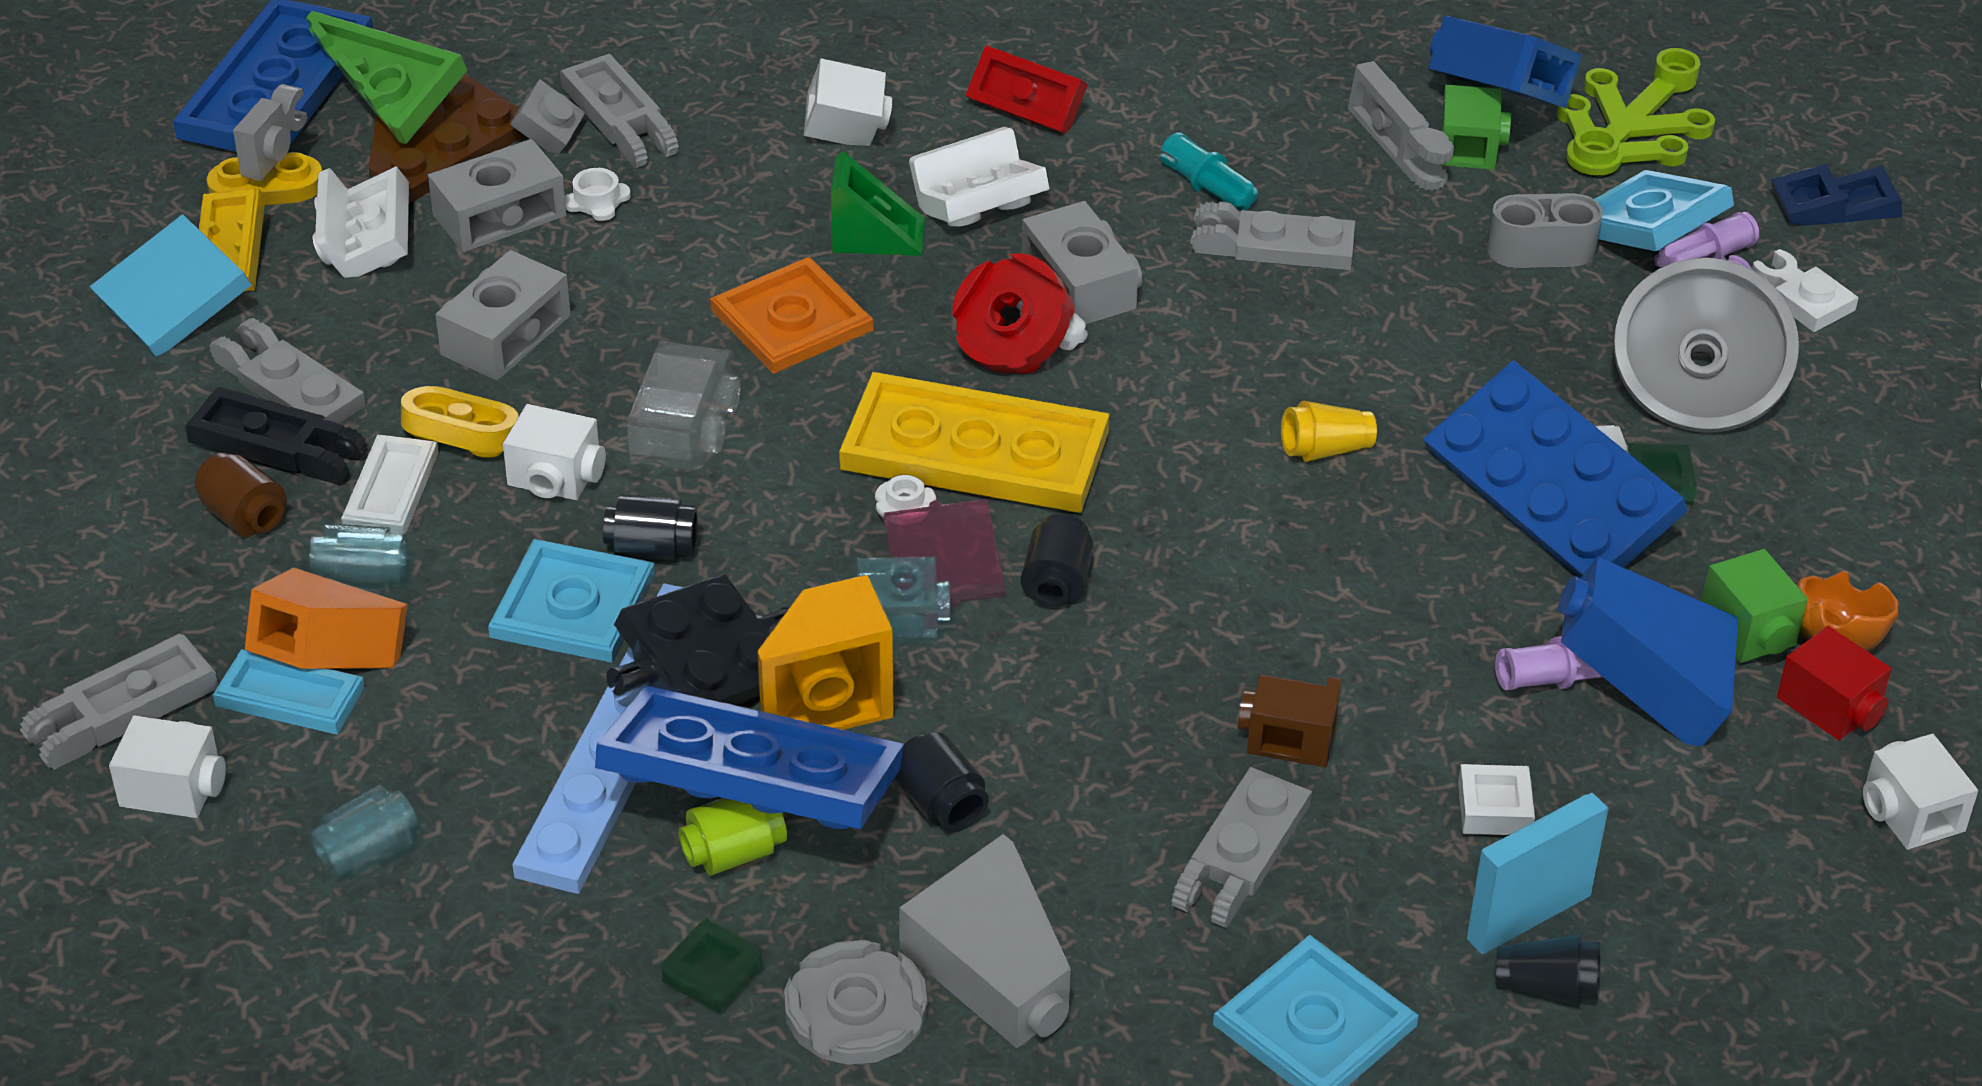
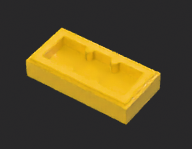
(235, 226)

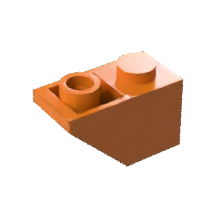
(323, 623)

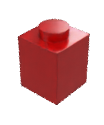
(1835, 684)

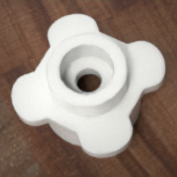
(597, 193)

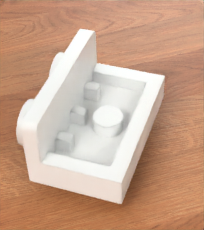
(975, 177)
(361, 224)

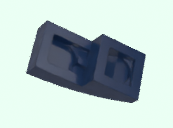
(1818, 198)

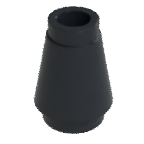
(1551, 969)

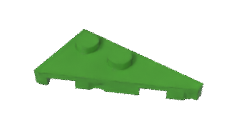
(391, 73)

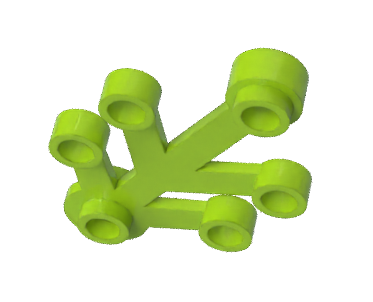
(1604, 149)

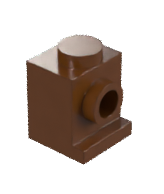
(1291, 719)

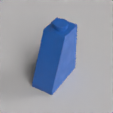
(1504, 60)
(1654, 647)

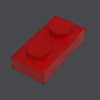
(1026, 89)

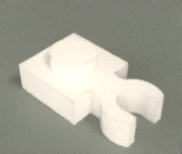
(1811, 295)

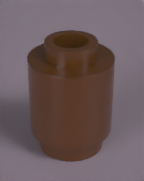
(240, 494)

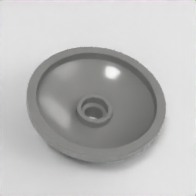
(1715, 311)

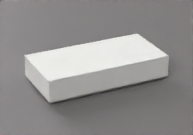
(391, 483)

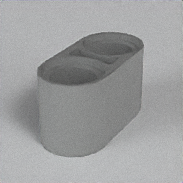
(1544, 230)

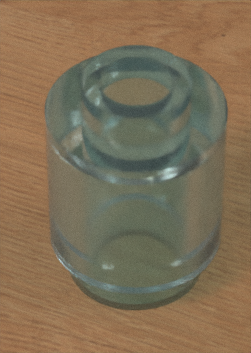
(360, 555)
(364, 831)

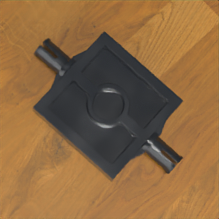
(694, 643)

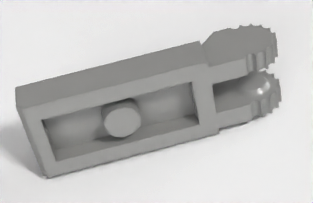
(618, 107)
(1399, 127)
(1273, 236)
(286, 374)
(105, 702)
(1243, 843)

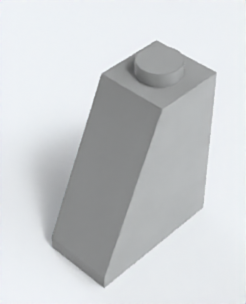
(991, 943)

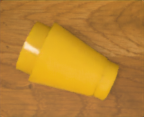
(1326, 430)

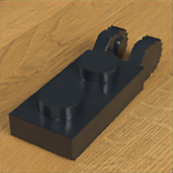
(275, 435)

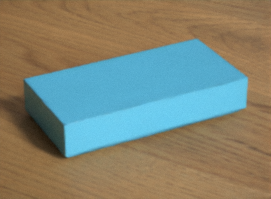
(287, 693)

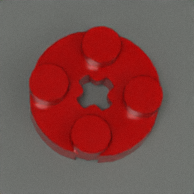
(1034, 335)

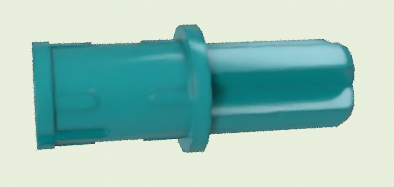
(1207, 171)

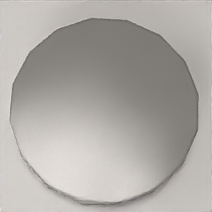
(856, 1023)

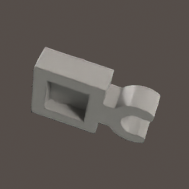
(265, 131)

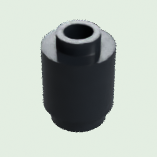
(651, 527)
(1057, 560)
(942, 782)

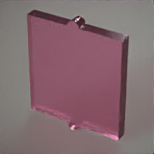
(959, 539)

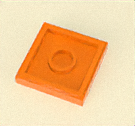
(791, 314)

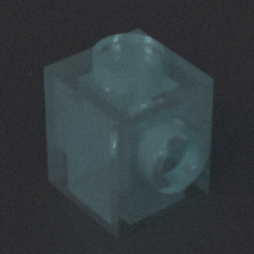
(909, 595)

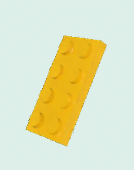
(975, 441)

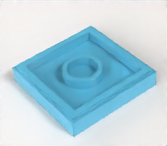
(1659, 208)
(170, 286)
(570, 600)
(1536, 872)
(1315, 1018)

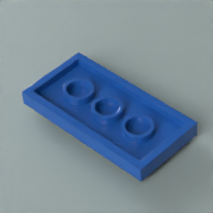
(268, 54)
(1554, 472)
(750, 757)

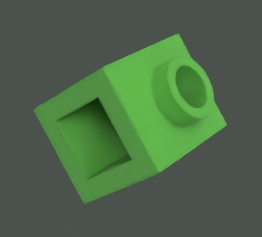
(1474, 125)
(1763, 600)

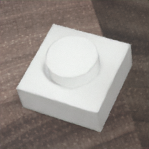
(1495, 799)

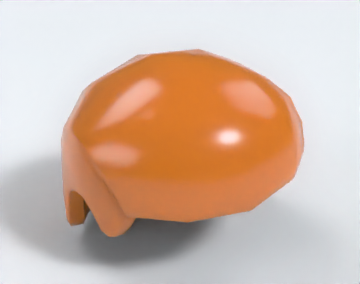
(1855, 613)

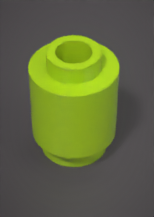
(729, 834)

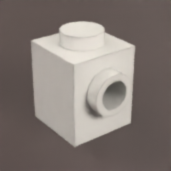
(846, 104)
(553, 453)
(167, 767)
(1919, 791)

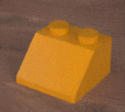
(830, 658)

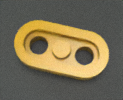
(287, 182)
(457, 419)

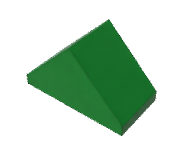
(870, 215)

